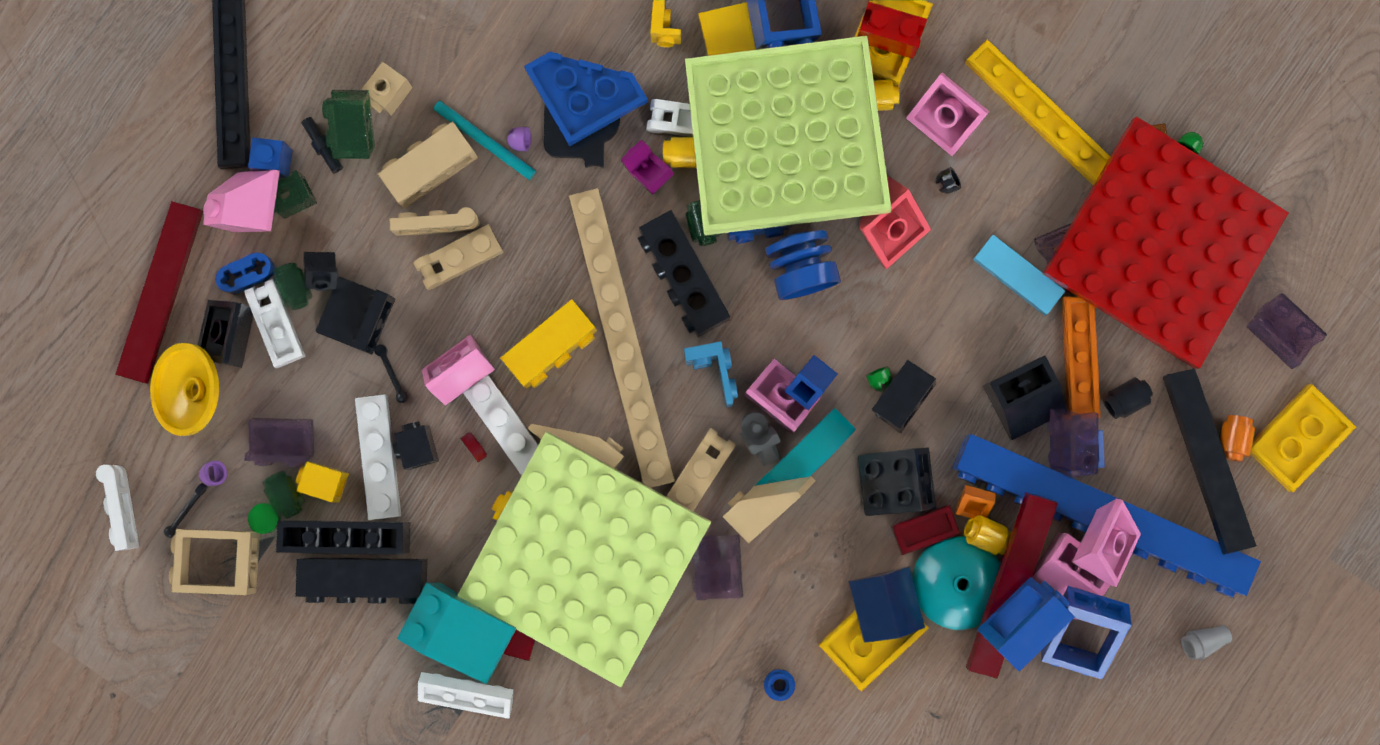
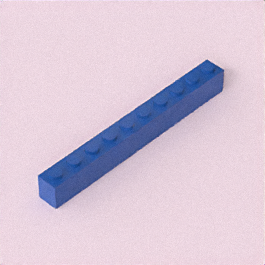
(1078, 502)

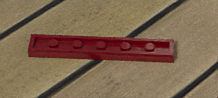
(159, 292)
(1015, 569)

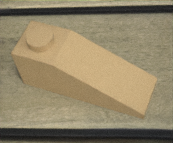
(606, 451)
(763, 504)

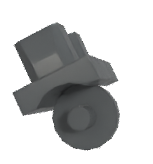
(760, 437)

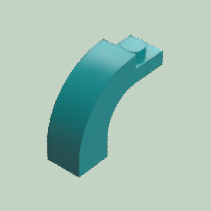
(812, 449)

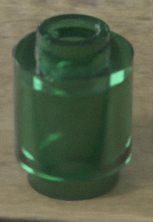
(695, 225)
(290, 286)
(283, 495)

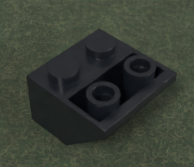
(1025, 397)

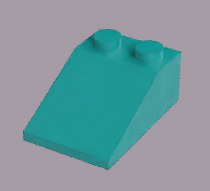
(456, 632)

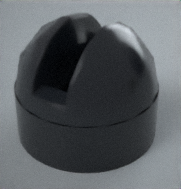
(949, 181)

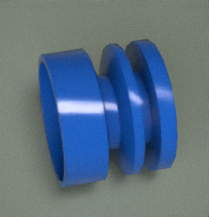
(802, 264)

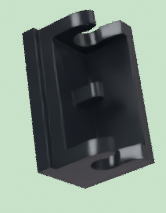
(904, 396)

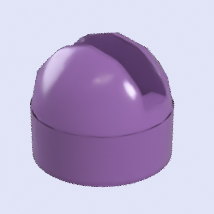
(519, 138)
(217, 473)

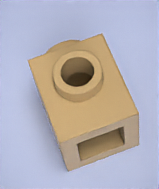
(387, 89)

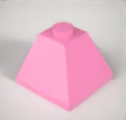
(243, 202)

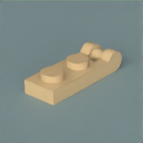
(436, 222)
(459, 257)
(700, 471)

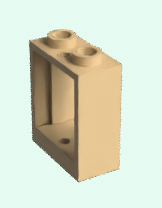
(245, 562)

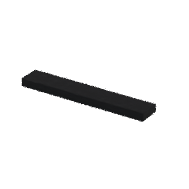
(231, 83)
(1209, 461)

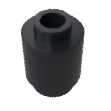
(1128, 398)

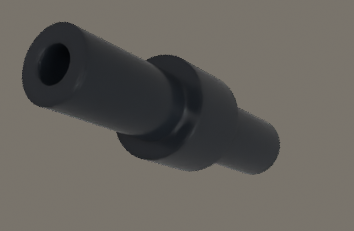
(320, 146)

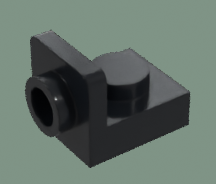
(320, 270)

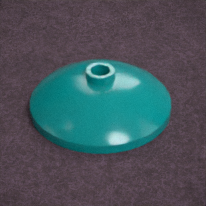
(937, 577)

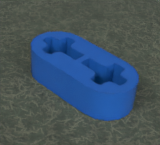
(242, 267)

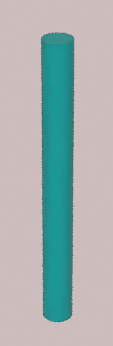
(485, 140)

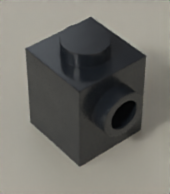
(415, 446)

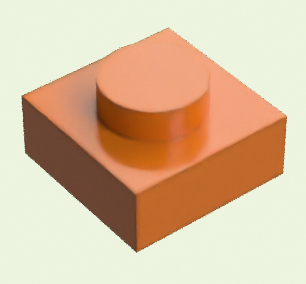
(975, 502)

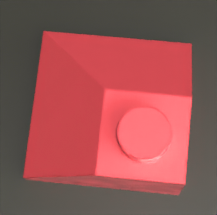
(897, 231)

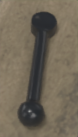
(381, 351)
(170, 531)

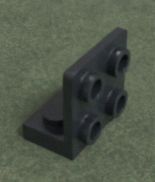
(355, 315)
(897, 481)

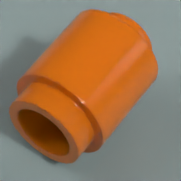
(1237, 437)

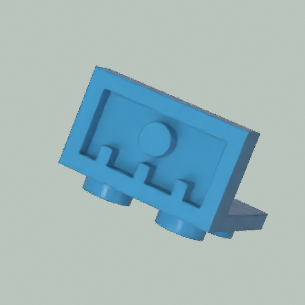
(702, 357)

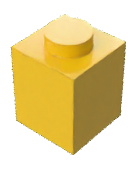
(321, 481)

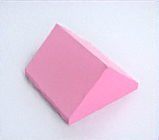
(947, 114)
(456, 370)
(770, 396)
(1108, 542)

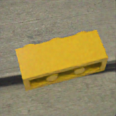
(549, 345)

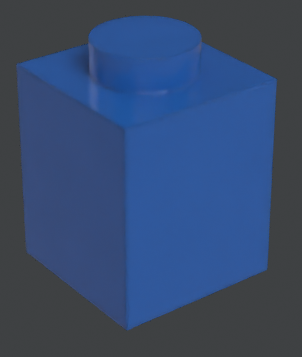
(270, 155)
(811, 382)

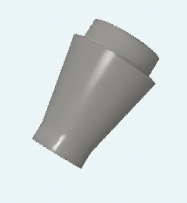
(1204, 642)

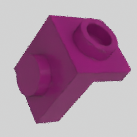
(646, 167)

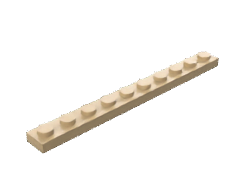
(621, 338)

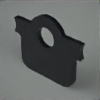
(589, 148)

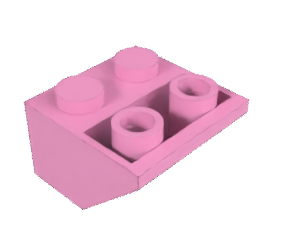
(1060, 572)

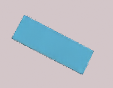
(1019, 275)

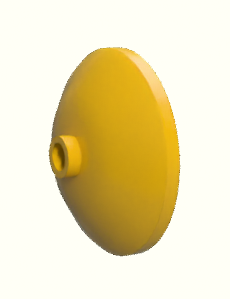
(184, 389)

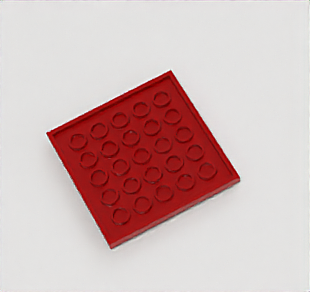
(1165, 243)

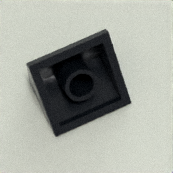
(226, 331)

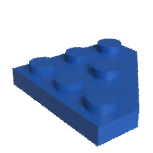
(583, 93)

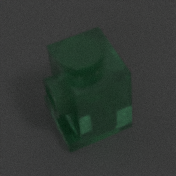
(300, 195)

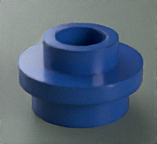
(786, 692)

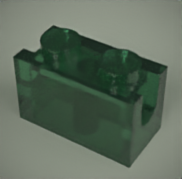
(349, 124)

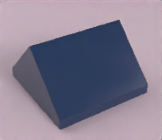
(886, 605)

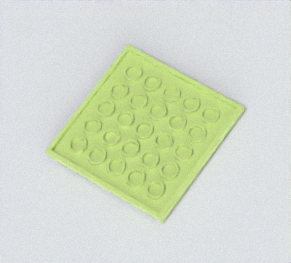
(787, 136)
(584, 558)

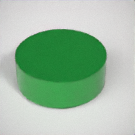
(263, 518)

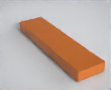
(1080, 355)

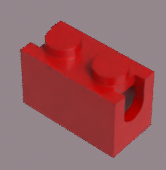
(892, 29)

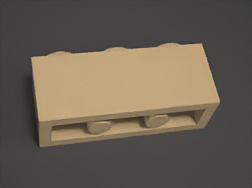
(427, 164)

